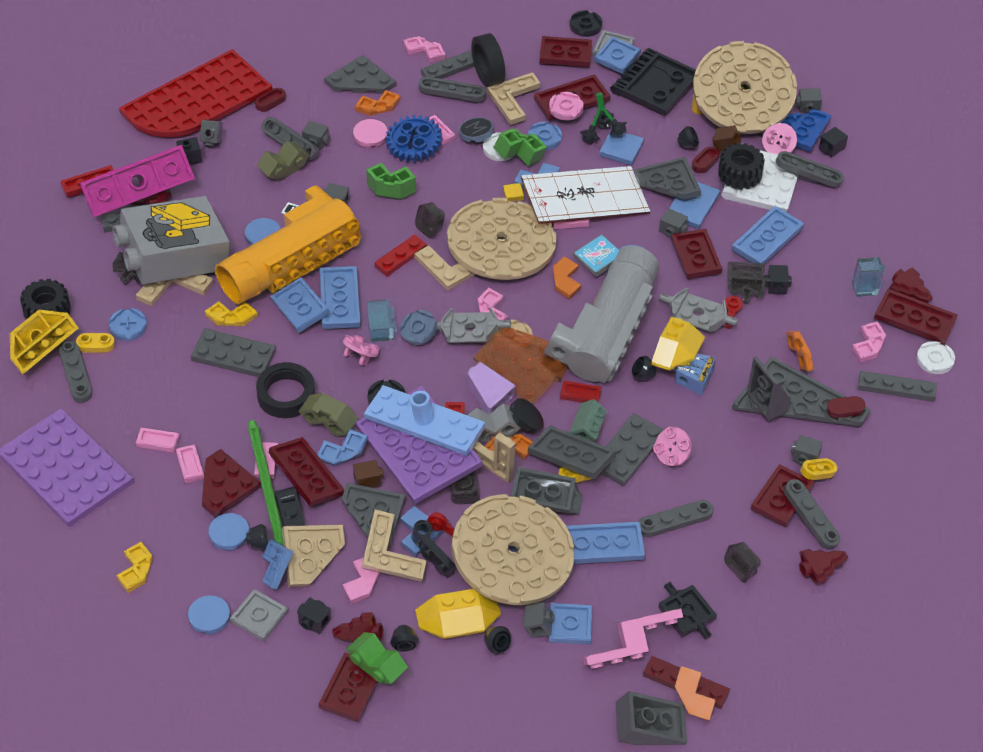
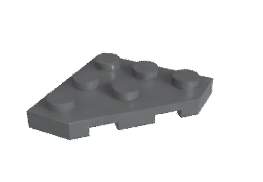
(360, 76)
(670, 178)
(363, 500)

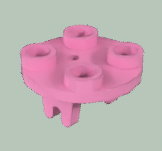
(772, 137)
(358, 345)
(666, 441)

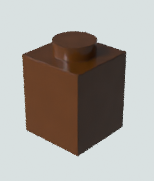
(725, 137)
(368, 474)

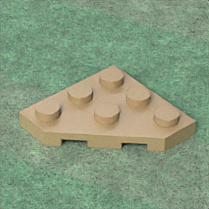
(312, 550)

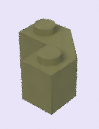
(286, 162)
(331, 412)

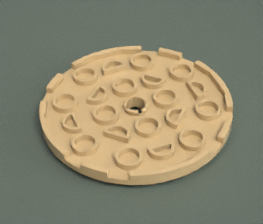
(752, 110)
(475, 245)
(505, 576)

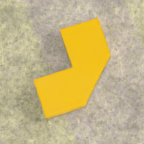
(224, 317)
(137, 574)

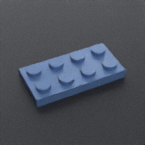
(767, 236)
(340, 296)
(607, 542)

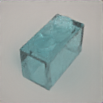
(868, 276)
(380, 320)

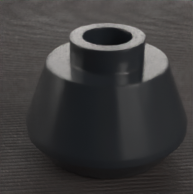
(688, 138)
(643, 369)
(257, 537)
(404, 638)
(497, 639)

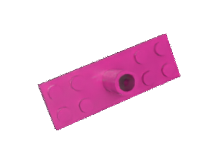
(154, 175)

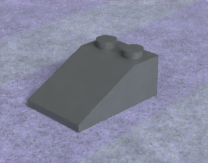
(766, 391)
(650, 720)

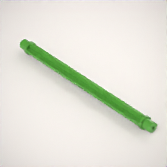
(265, 481)

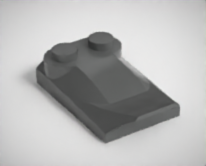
(548, 490)

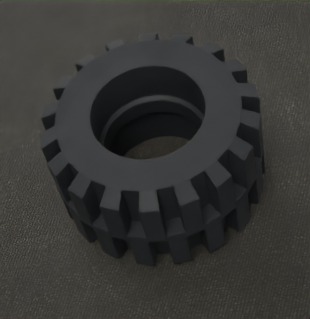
(741, 166)
(44, 292)

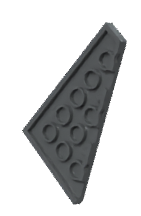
(806, 396)

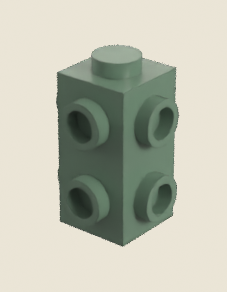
(588, 420)

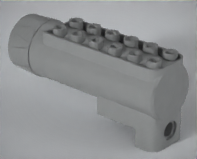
(607, 325)

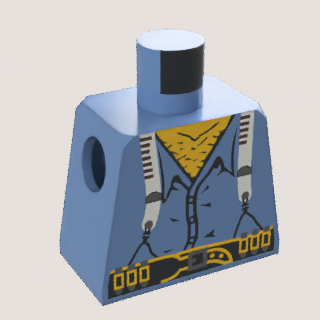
(696, 373)

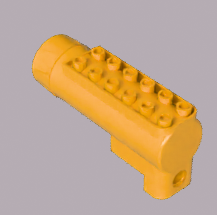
(309, 239)

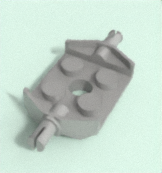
(684, 306)
(485, 325)

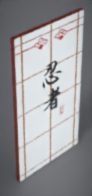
(585, 194)

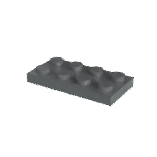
(233, 352)
(632, 446)
(572, 452)

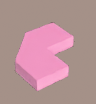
(418, 44)
(491, 299)
(874, 340)
(363, 586)

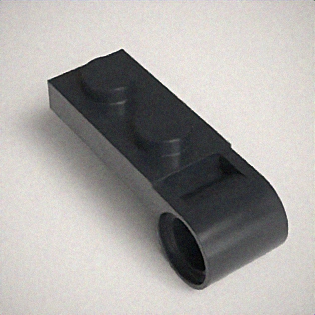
(289, 507)
(430, 550)

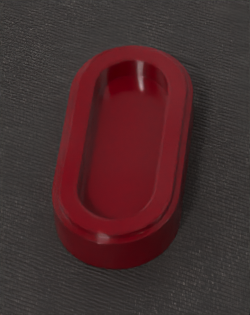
(270, 99)
(705, 160)
(845, 407)

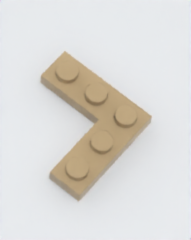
(503, 95)
(440, 270)
(153, 291)
(501, 459)
(379, 559)

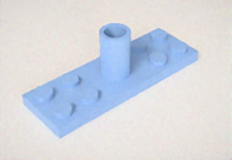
(424, 420)

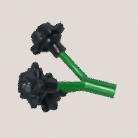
(603, 119)

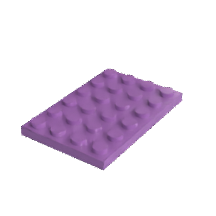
(416, 463)
(65, 467)

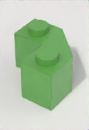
(527, 147)
(393, 185)
(375, 660)

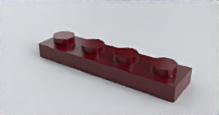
(667, 674)

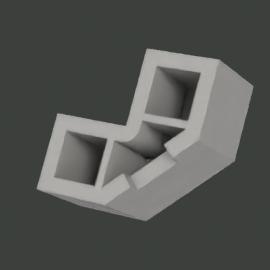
(496, 422)

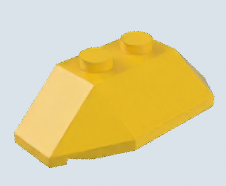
(38, 337)
(677, 344)
(457, 614)

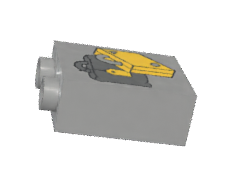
(171, 239)

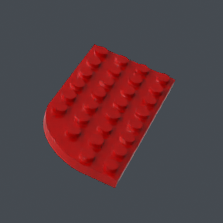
(198, 95)

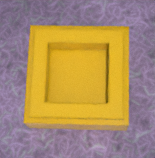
(513, 192)

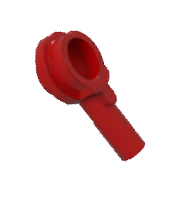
(733, 306)
(440, 522)

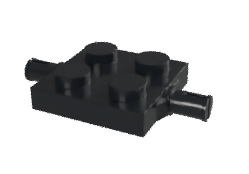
(694, 609)

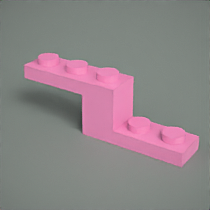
(632, 638)

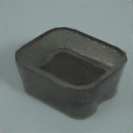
(429, 219)
(465, 490)
(742, 561)

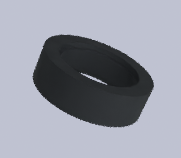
(488, 59)
(281, 371)

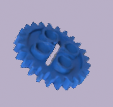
(424, 141)

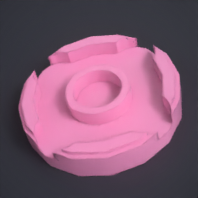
(566, 106)
(370, 133)

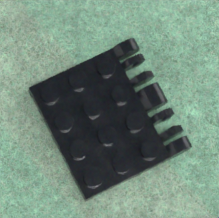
(655, 81)

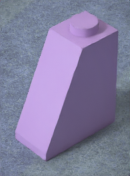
(489, 387)

